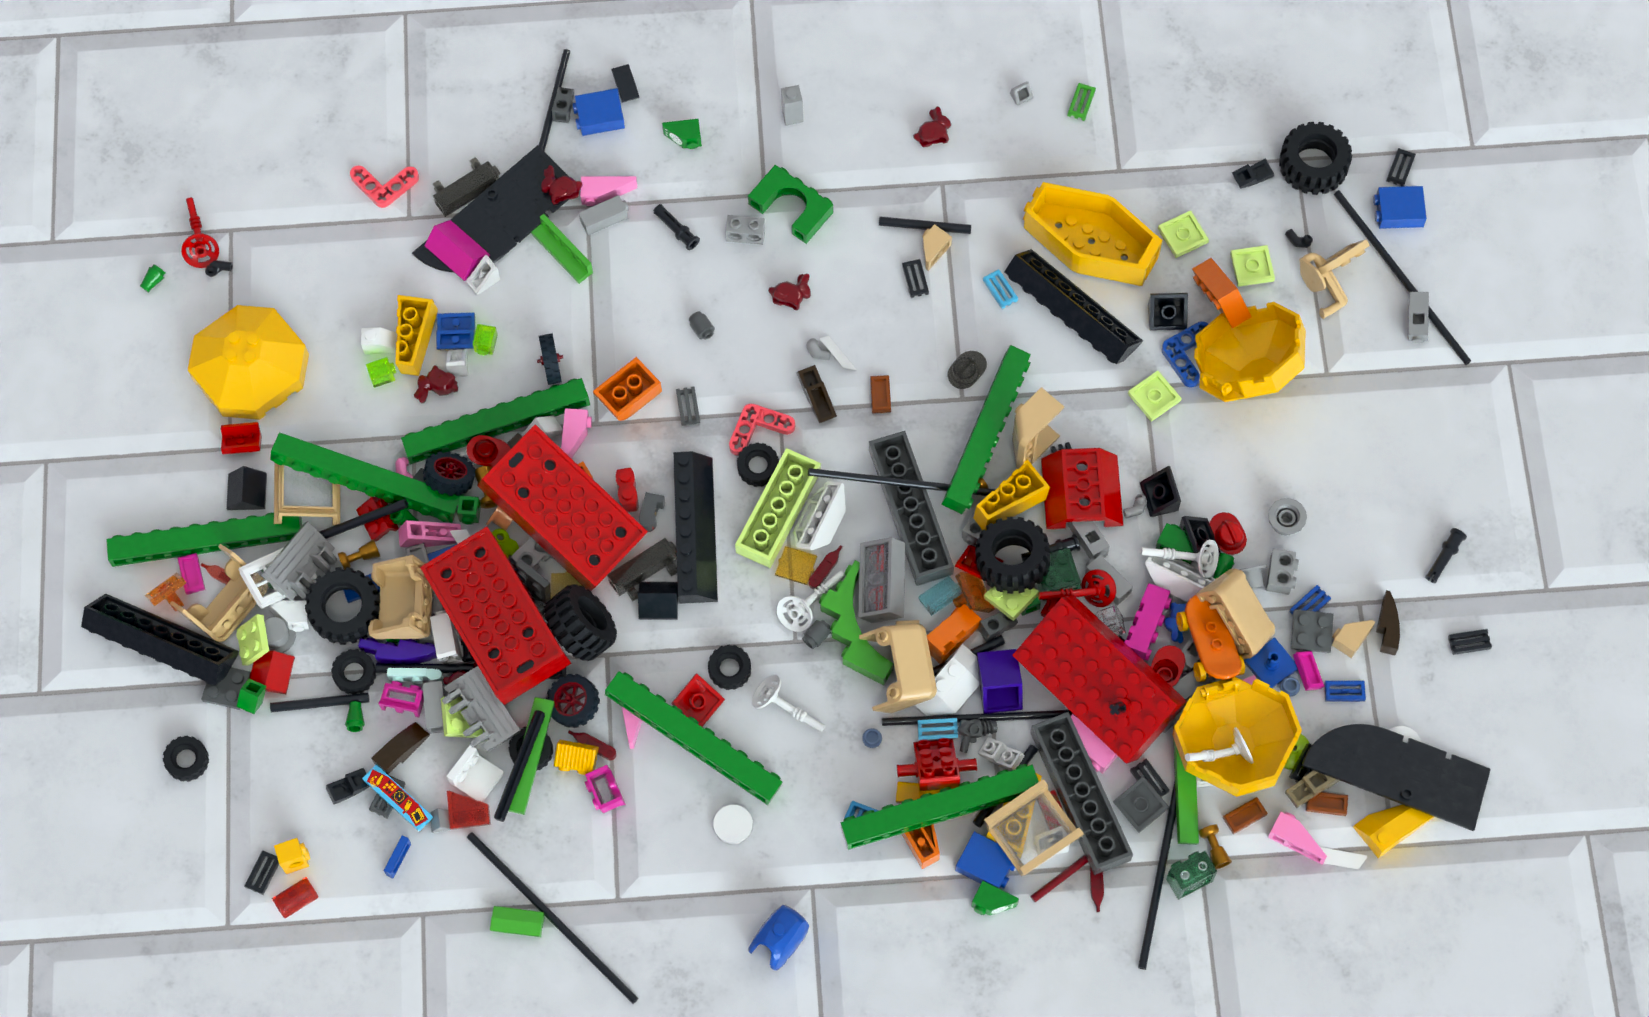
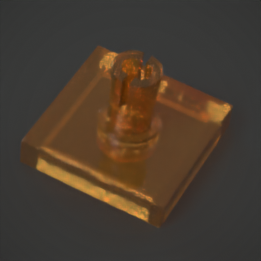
(167, 591)
(973, 593)

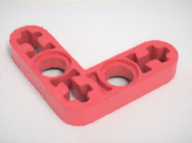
(380, 190)
(758, 419)

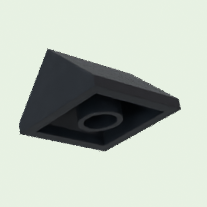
(1168, 311)
(246, 489)
(1161, 493)
(1197, 532)
(658, 601)

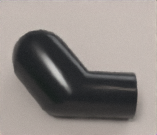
(1302, 242)
(217, 266)

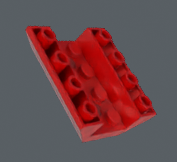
(1069, 485)

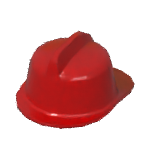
(486, 450)
(1228, 533)
(1169, 664)

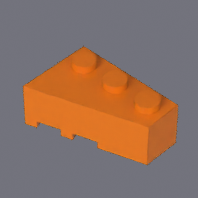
(952, 633)
(923, 845)

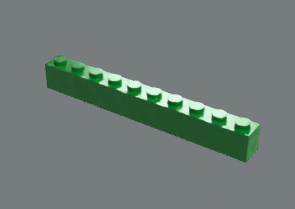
(495, 420)
(985, 430)
(362, 477)
(200, 539)
(693, 738)
(937, 807)

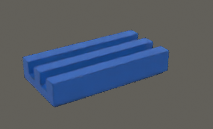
(1321, 593)
(1344, 698)
(397, 857)

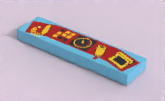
(397, 798)

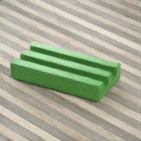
(1077, 113)

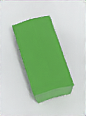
(517, 921)

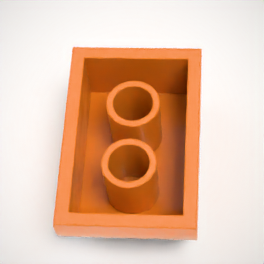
(628, 389)

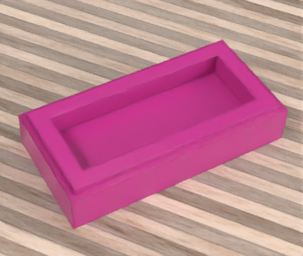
(191, 573)
(1308, 670)

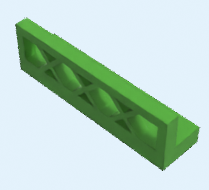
(562, 249)

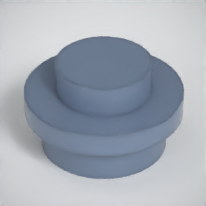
(1290, 686)
(872, 738)

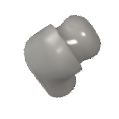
(815, 351)
(1138, 507)

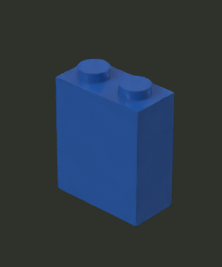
(598, 112)
(1400, 207)
(985, 862)

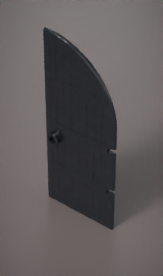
(504, 209)
(1402, 771)

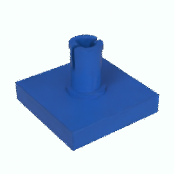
(1271, 663)

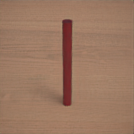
(1059, 879)

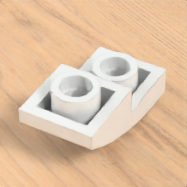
(1001, 754)

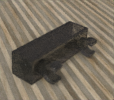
(465, 188)
(642, 567)

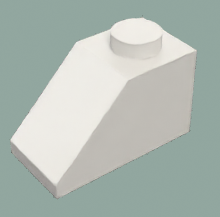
(378, 340)
(292, 613)

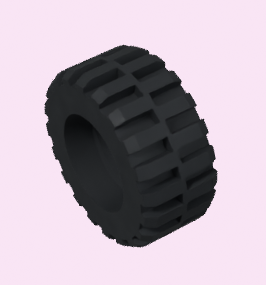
(1315, 137)
(1009, 533)
(325, 588)
(580, 622)

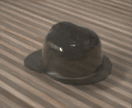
(967, 369)

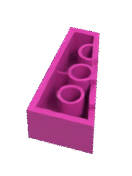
(1147, 620)

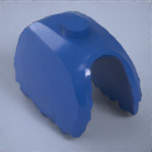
(781, 934)

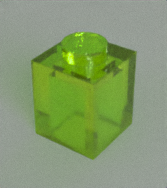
(485, 339)
(381, 372)

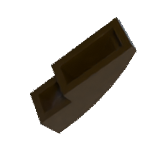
(816, 394)
(1389, 625)
(400, 747)

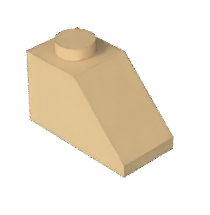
(935, 245)
(1351, 636)

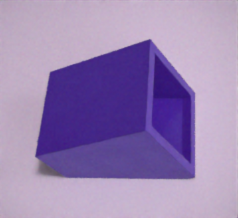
(1000, 681)

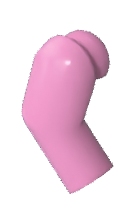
(401, 467)

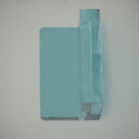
(940, 595)

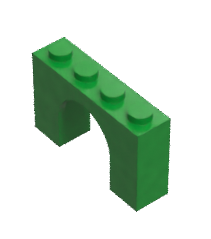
(779, 183)

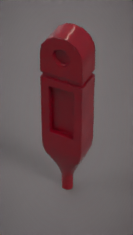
(824, 568)
(604, 750)
(1097, 888)

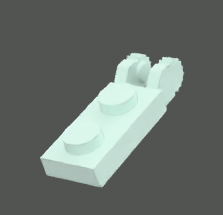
(416, 675)

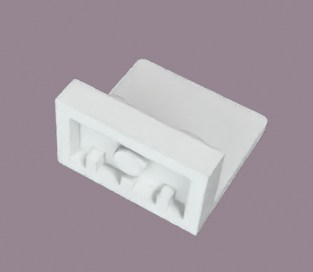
(474, 775)

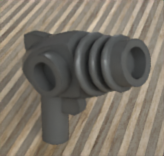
(974, 729)

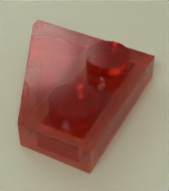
(466, 812)

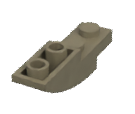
(1309, 787)

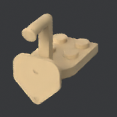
(1321, 276)

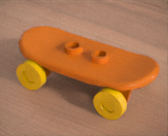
(1212, 642)

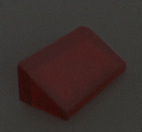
(295, 897)

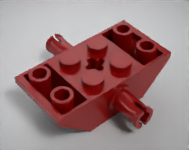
(936, 765)

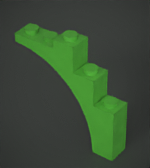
(860, 654)

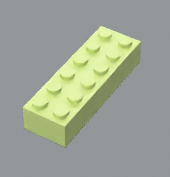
(777, 508)

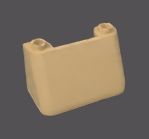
(403, 600)
(1239, 611)

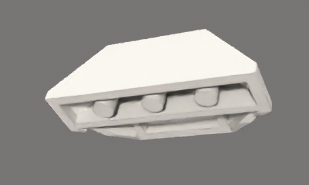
(821, 517)
(1177, 577)
(954, 684)

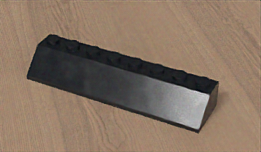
(1073, 306)
(695, 528)
(159, 639)

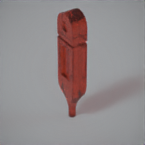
(217, 573)

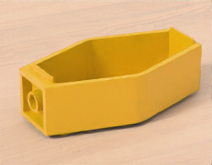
(1095, 217)

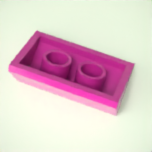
(455, 248)

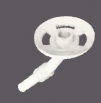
(1209, 560)
(801, 605)
(767, 692)
(1237, 748)

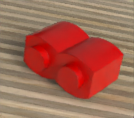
(627, 489)

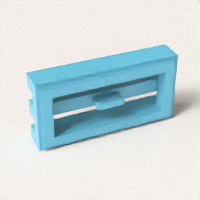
(1002, 304)
(945, 720)

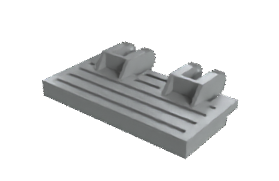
(299, 562)
(482, 709)

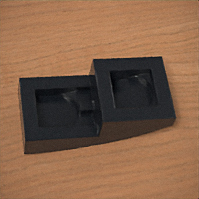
(625, 83)
(1253, 174)
(347, 787)

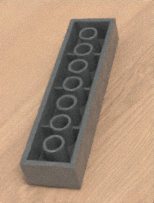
(911, 509)
(1081, 793)

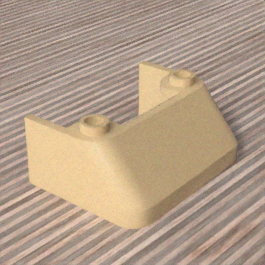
(1031, 428)
(227, 608)
(911, 664)

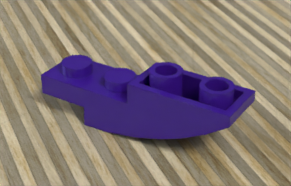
(406, 652)

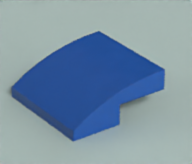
(455, 331)

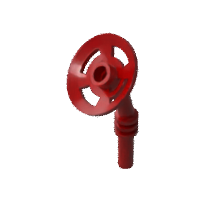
(201, 240)
(1089, 593)

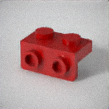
(241, 438)
(381, 526)

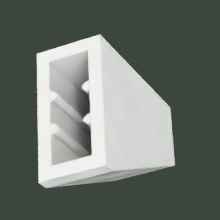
(445, 638)

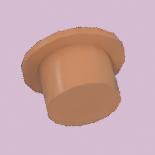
(500, 518)

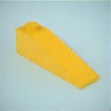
(1390, 827)

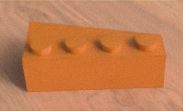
(1221, 292)

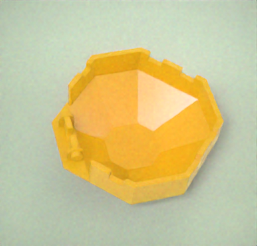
(1253, 356)
(248, 362)
(1262, 718)

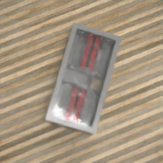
(881, 580)

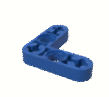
(1180, 347)

